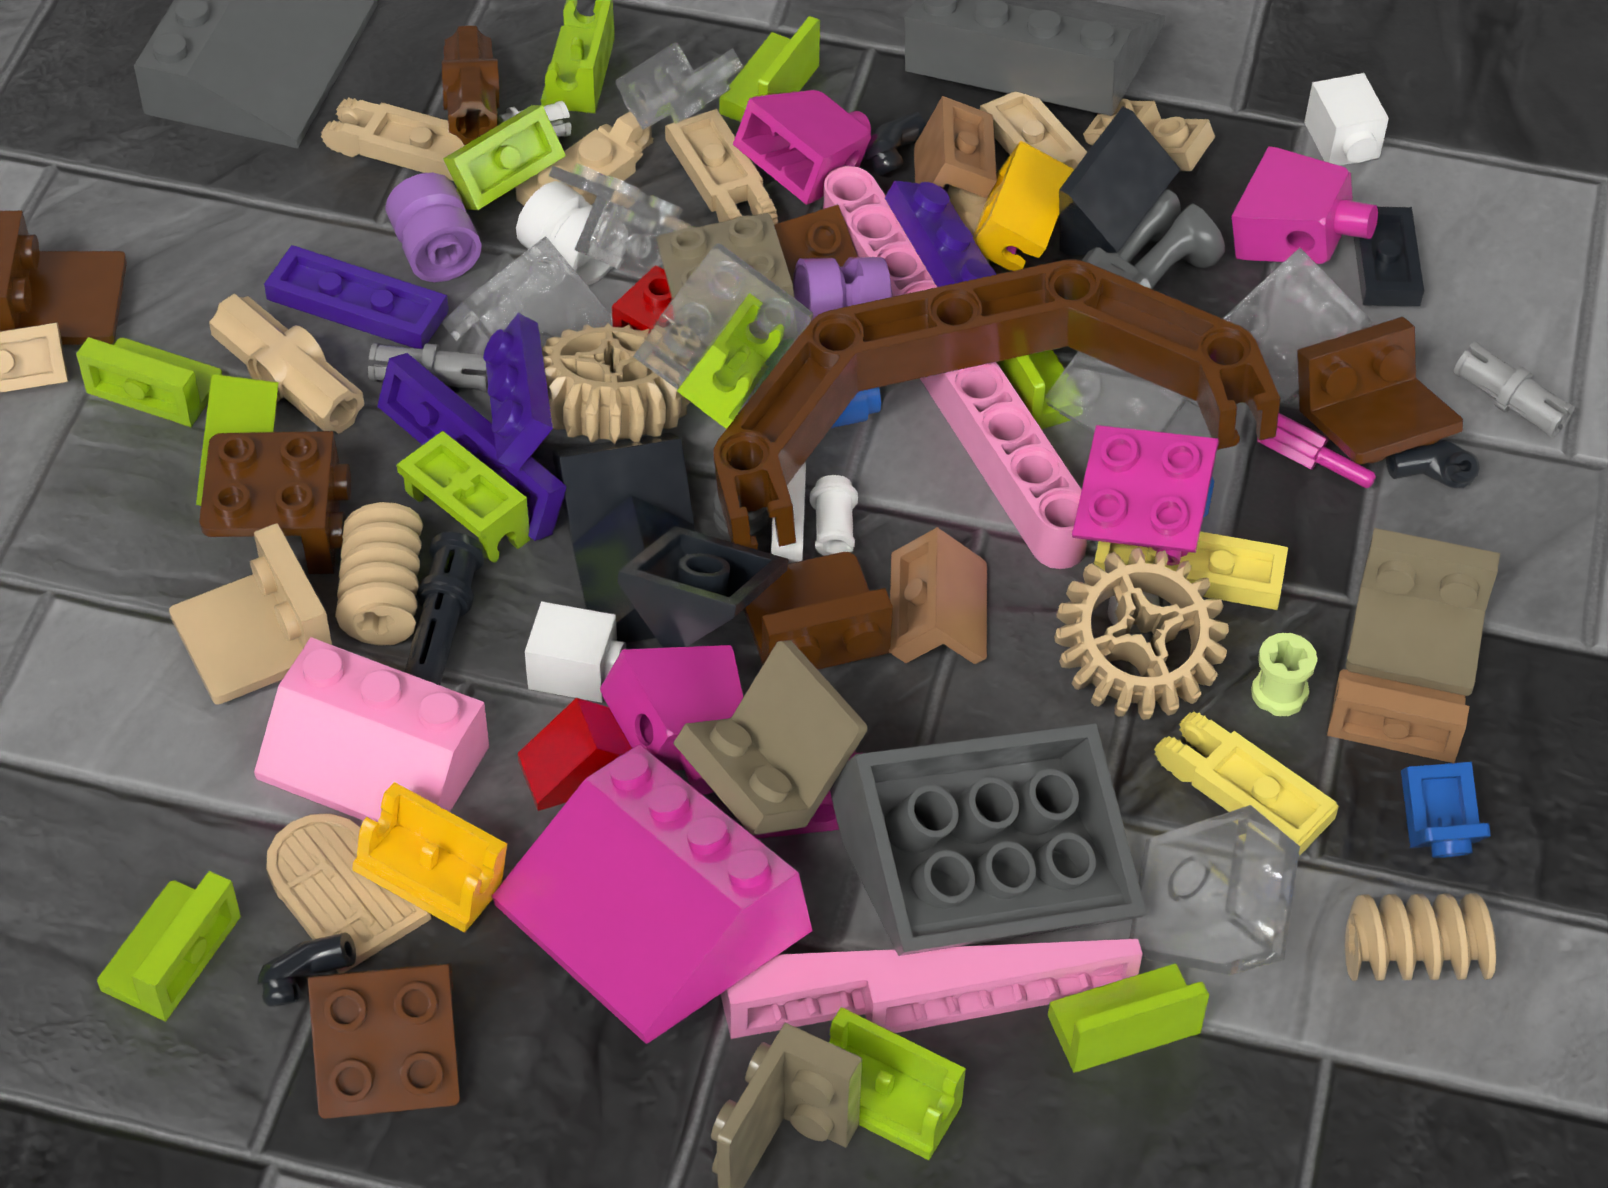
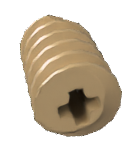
(379, 573)
(1420, 934)

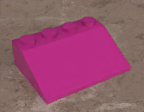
(652, 895)

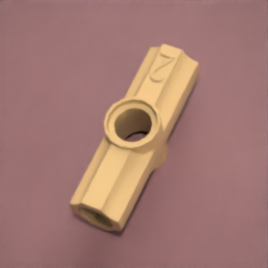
(287, 358)

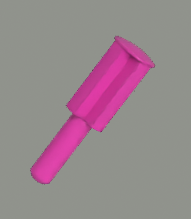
(1309, 448)

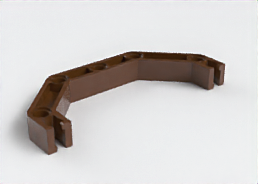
(970, 327)

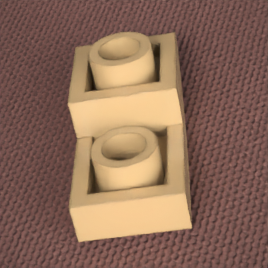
(1181, 138)

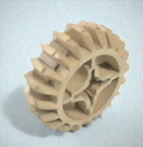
(603, 389)
(1149, 658)

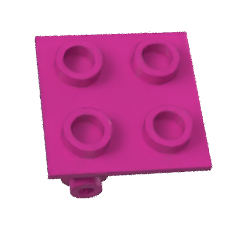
(1146, 489)

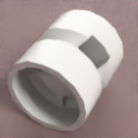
(560, 216)

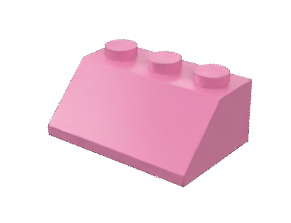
(357, 726)

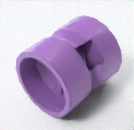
(433, 227)
(827, 286)

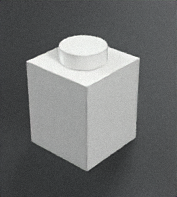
(1346, 120)
(571, 651)

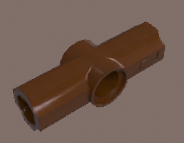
(470, 84)

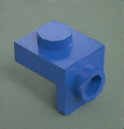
(1442, 809)

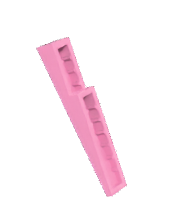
(923, 986)

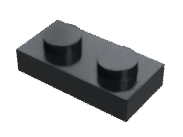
(1390, 261)

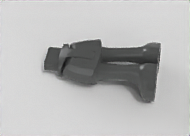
(1177, 235)

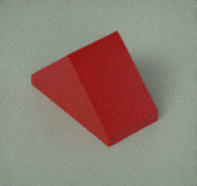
(569, 751)

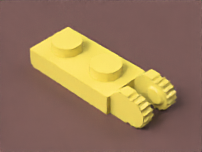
(1244, 775)

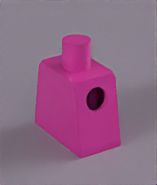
(802, 139)
(1298, 205)
(665, 688)

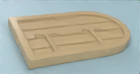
(315, 879)

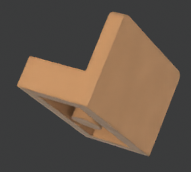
(957, 148)
(938, 598)
(1398, 716)

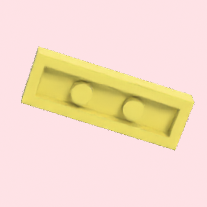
(1236, 567)

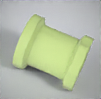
(1285, 666)

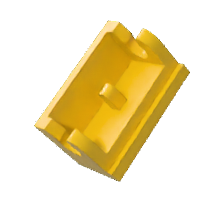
(1021, 207)
(430, 857)

